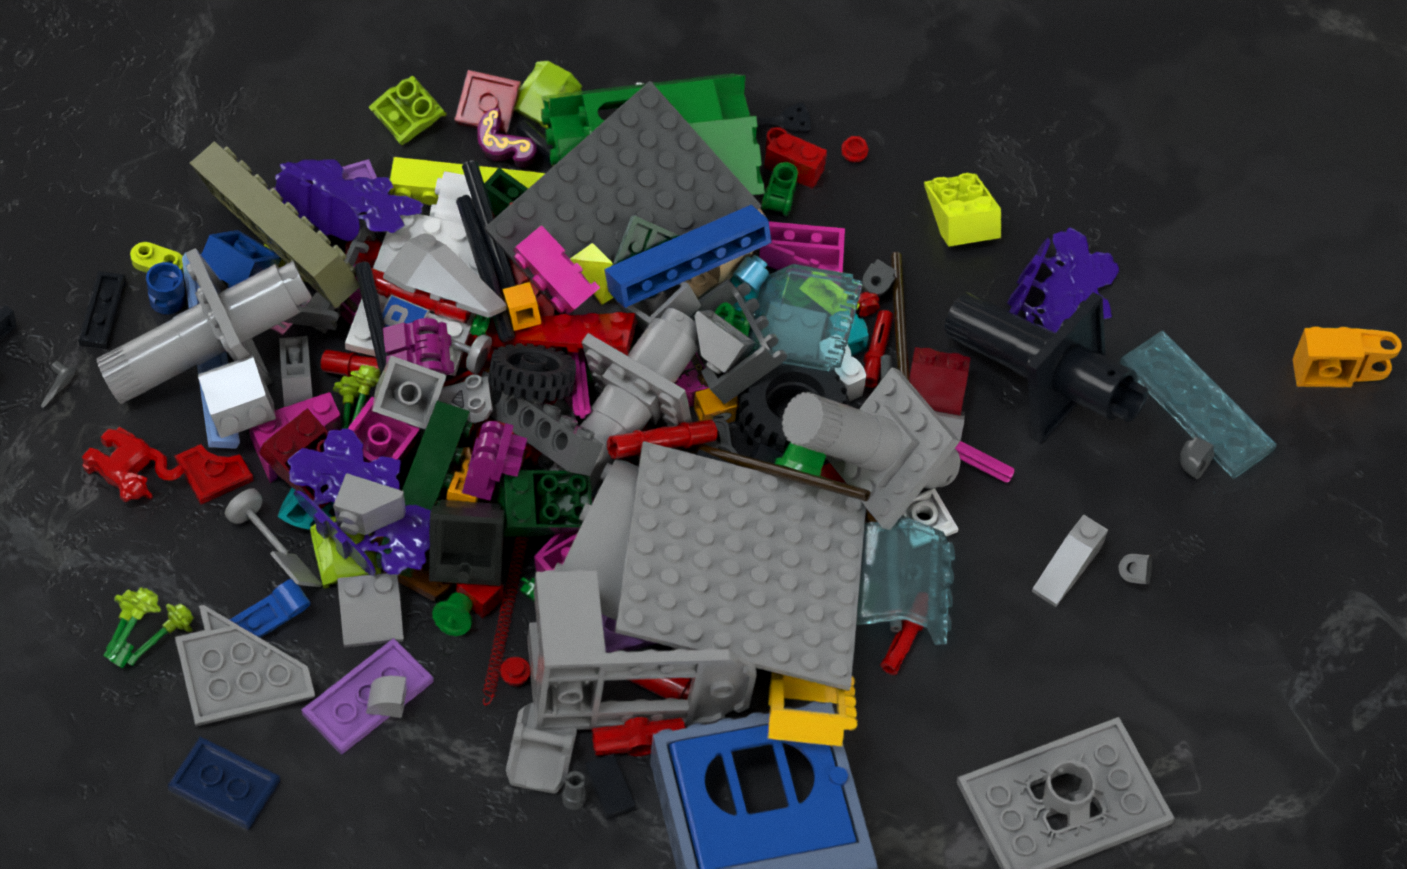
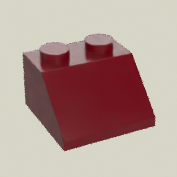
(940, 378)

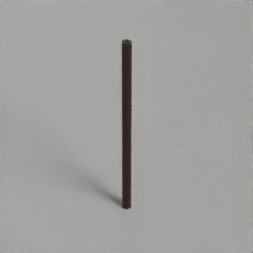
(899, 315)
(783, 472)

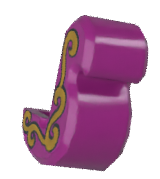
(503, 147)

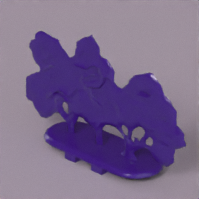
(336, 202)
(1069, 283)
(345, 455)

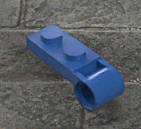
(273, 611)

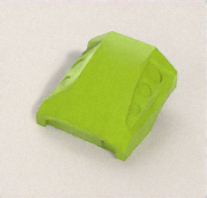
(544, 80)
(407, 109)
(332, 564)

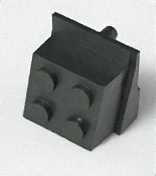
(466, 542)

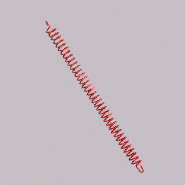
(505, 618)

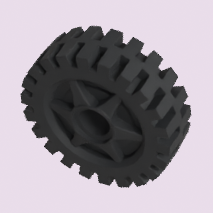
(532, 372)

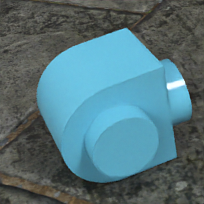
(752, 272)

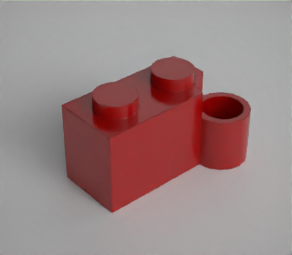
(803, 155)

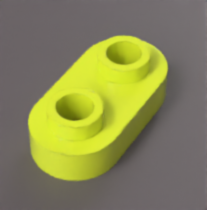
(155, 255)

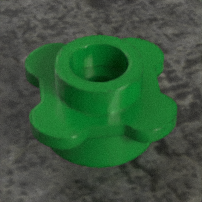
(528, 588)

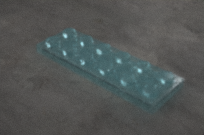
(1198, 403)

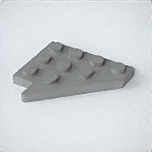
(237, 672)

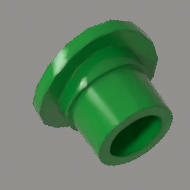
(454, 614)

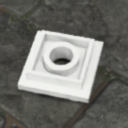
(931, 504)

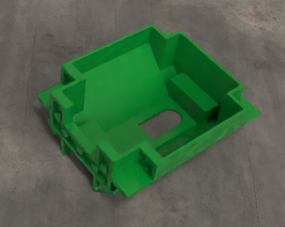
(709, 104)

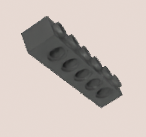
(548, 430)

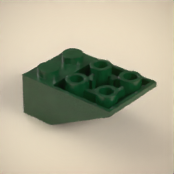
(542, 502)

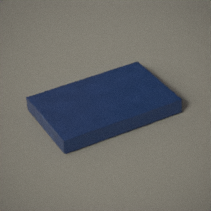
(224, 783)

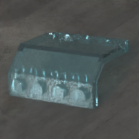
(809, 314)
(906, 576)

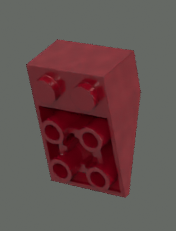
(300, 433)

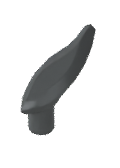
(63, 378)

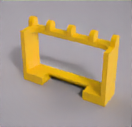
(806, 725)

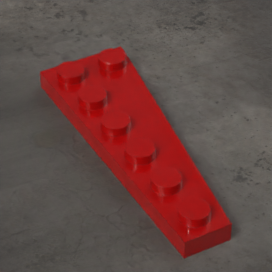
(570, 330)

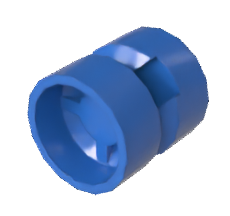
(166, 288)

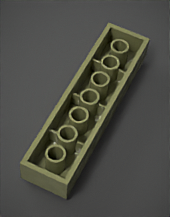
(276, 223)

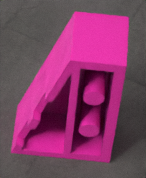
(804, 246)
(554, 270)
(322, 408)

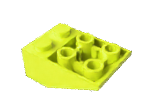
(964, 209)

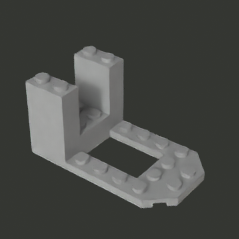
(571, 665)

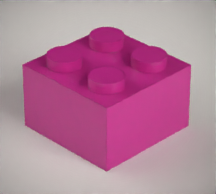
(383, 435)

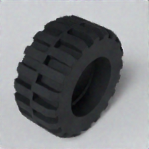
(784, 381)

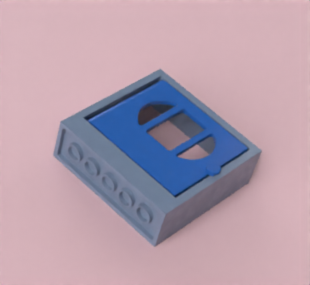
(814, 834)

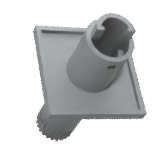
(218, 324)
(640, 384)
(886, 446)

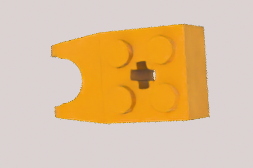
(1342, 356)

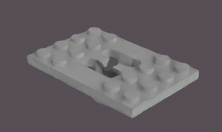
(1110, 776)

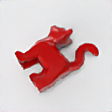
(126, 461)

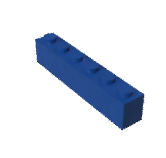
(687, 256)

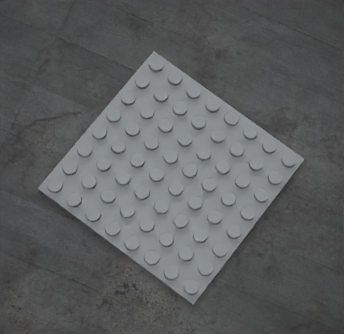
(743, 566)

